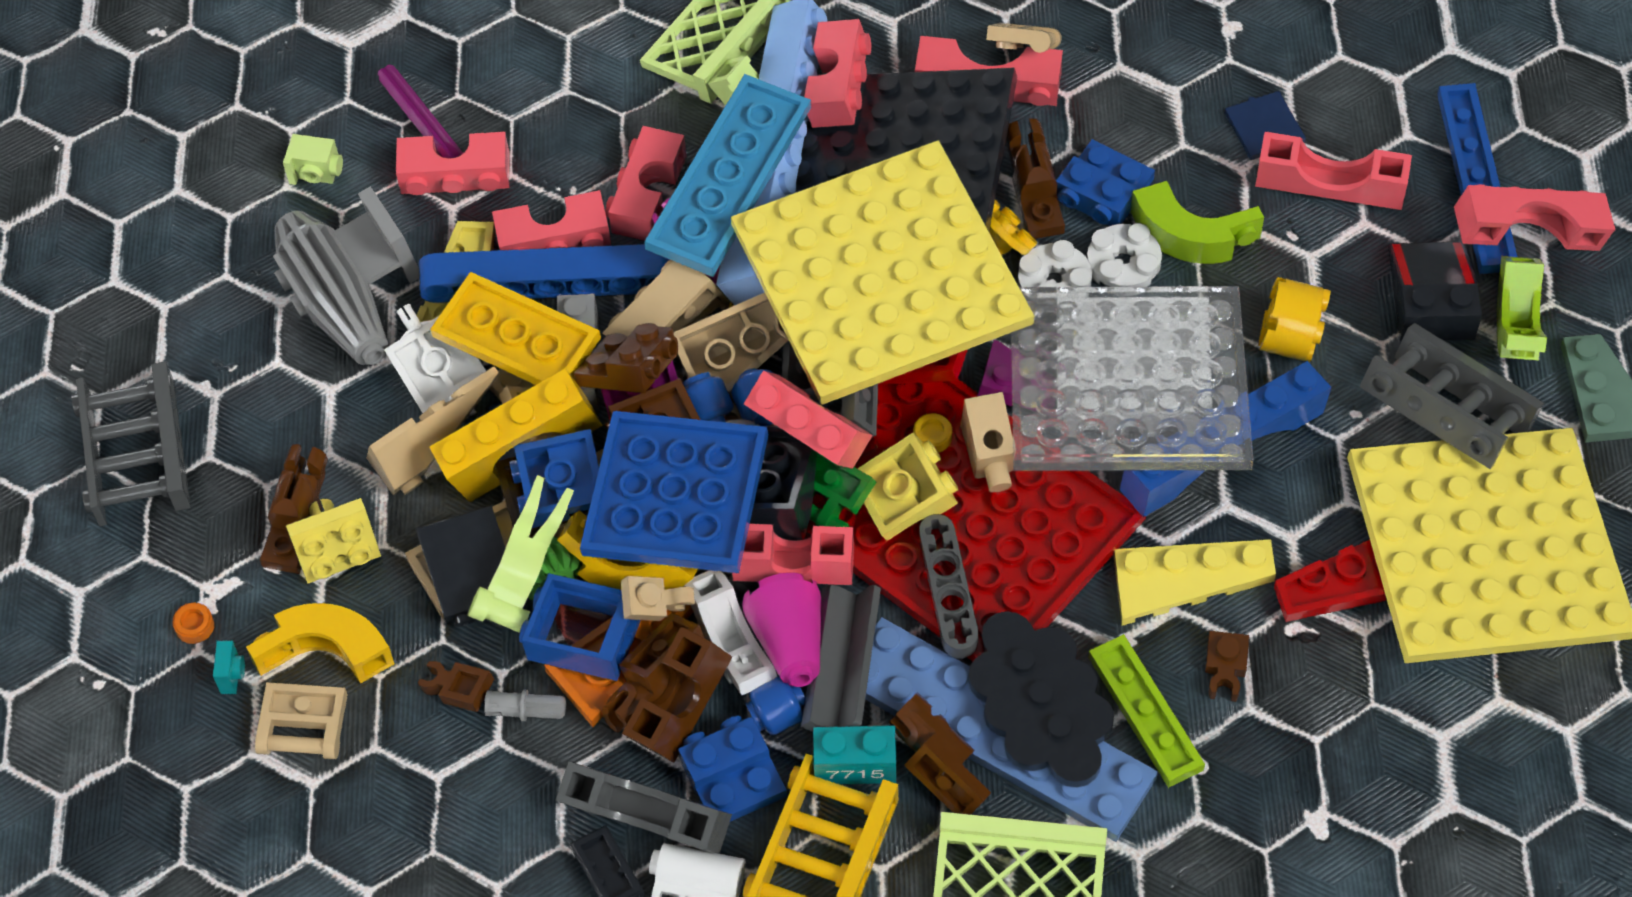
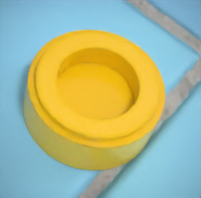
(935, 429)

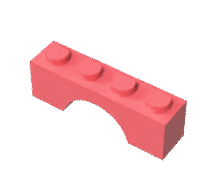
(1036, 72)
(1294, 168)
(1574, 217)

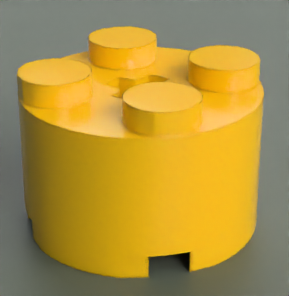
(1293, 319)

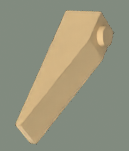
(731, 341)
(405, 452)

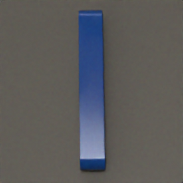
(543, 271)

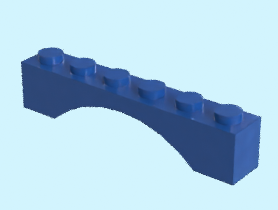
(1275, 407)

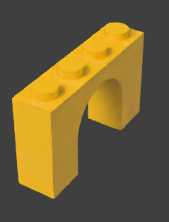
(472, 451)

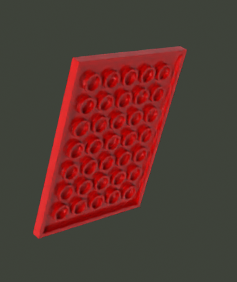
(1018, 546)

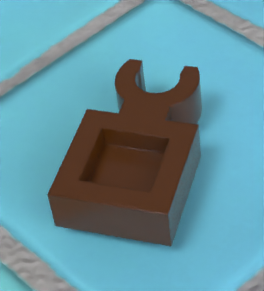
(1228, 660)
(460, 687)

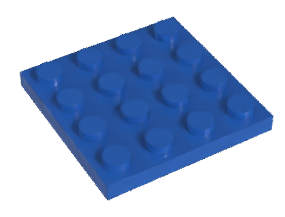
(675, 492)

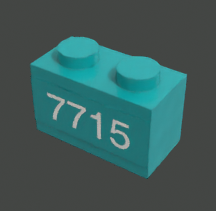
(855, 754)

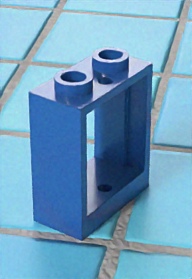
(585, 596)

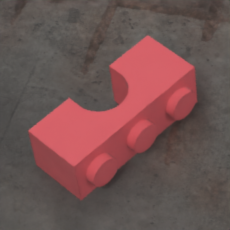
(841, 55)
(652, 159)
(479, 168)
(581, 226)
(807, 420)
(822, 557)

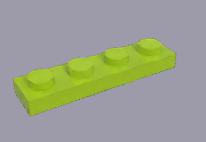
(1146, 711)

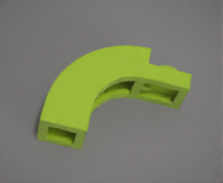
(1191, 236)
(1519, 308)

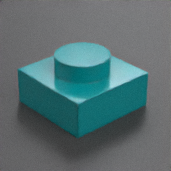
(228, 667)

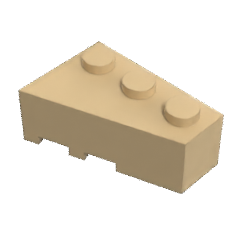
(671, 300)

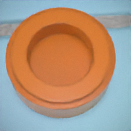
(193, 623)

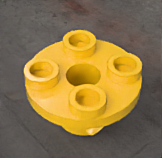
(1007, 234)

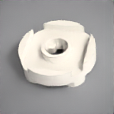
(1129, 240)
(1055, 258)

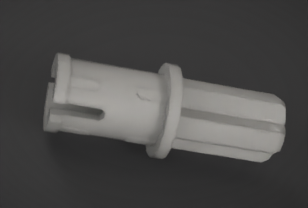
(524, 705)

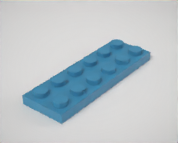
(727, 174)

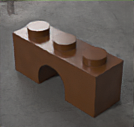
(694, 674)

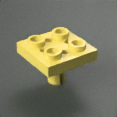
(333, 539)

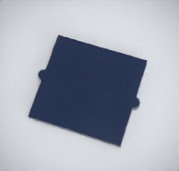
(1259, 116)

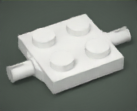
(429, 365)

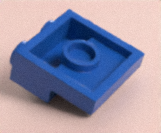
(1102, 183)
(564, 463)
(732, 768)

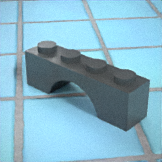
(643, 807)

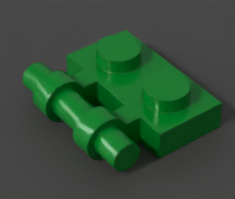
(843, 489)

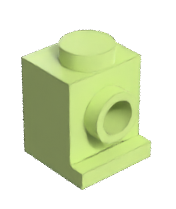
(730, 75)
(312, 160)

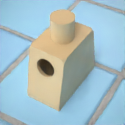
(989, 439)

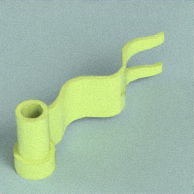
(519, 564)

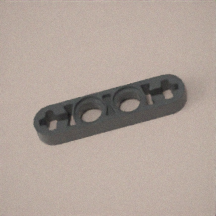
(948, 585)

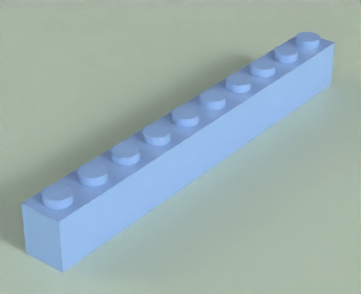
(786, 64)

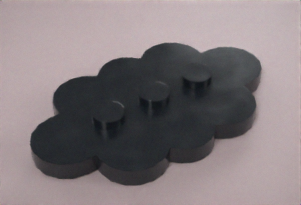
(1041, 699)

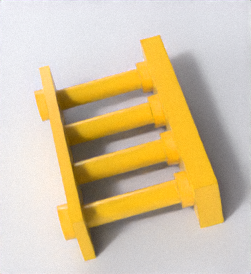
(863, 841)

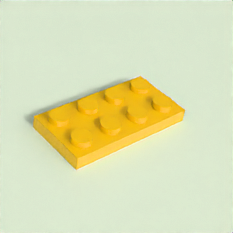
(513, 331)

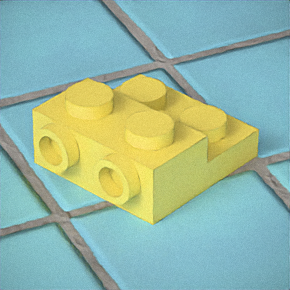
(907, 486)

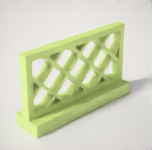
(737, 41)
(1024, 836)

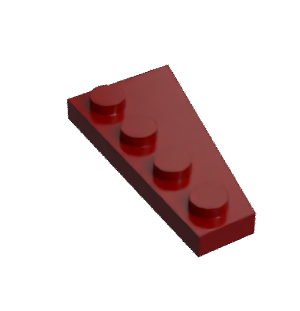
(1331, 585)

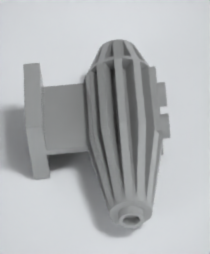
(334, 270)

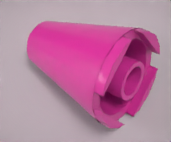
(788, 625)

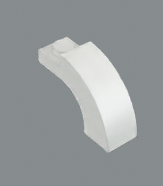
(725, 626)

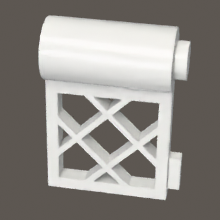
(695, 873)

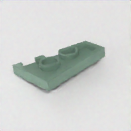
(1599, 388)

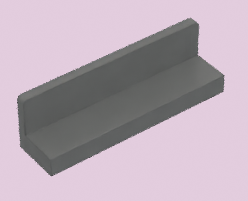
(846, 647)

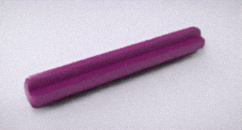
(417, 111)

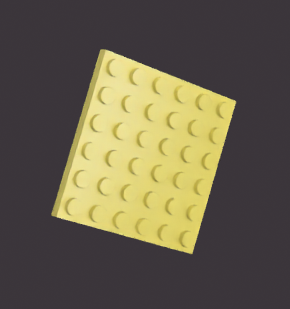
(881, 272)
(1493, 553)

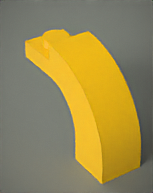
(611, 571)
(323, 629)

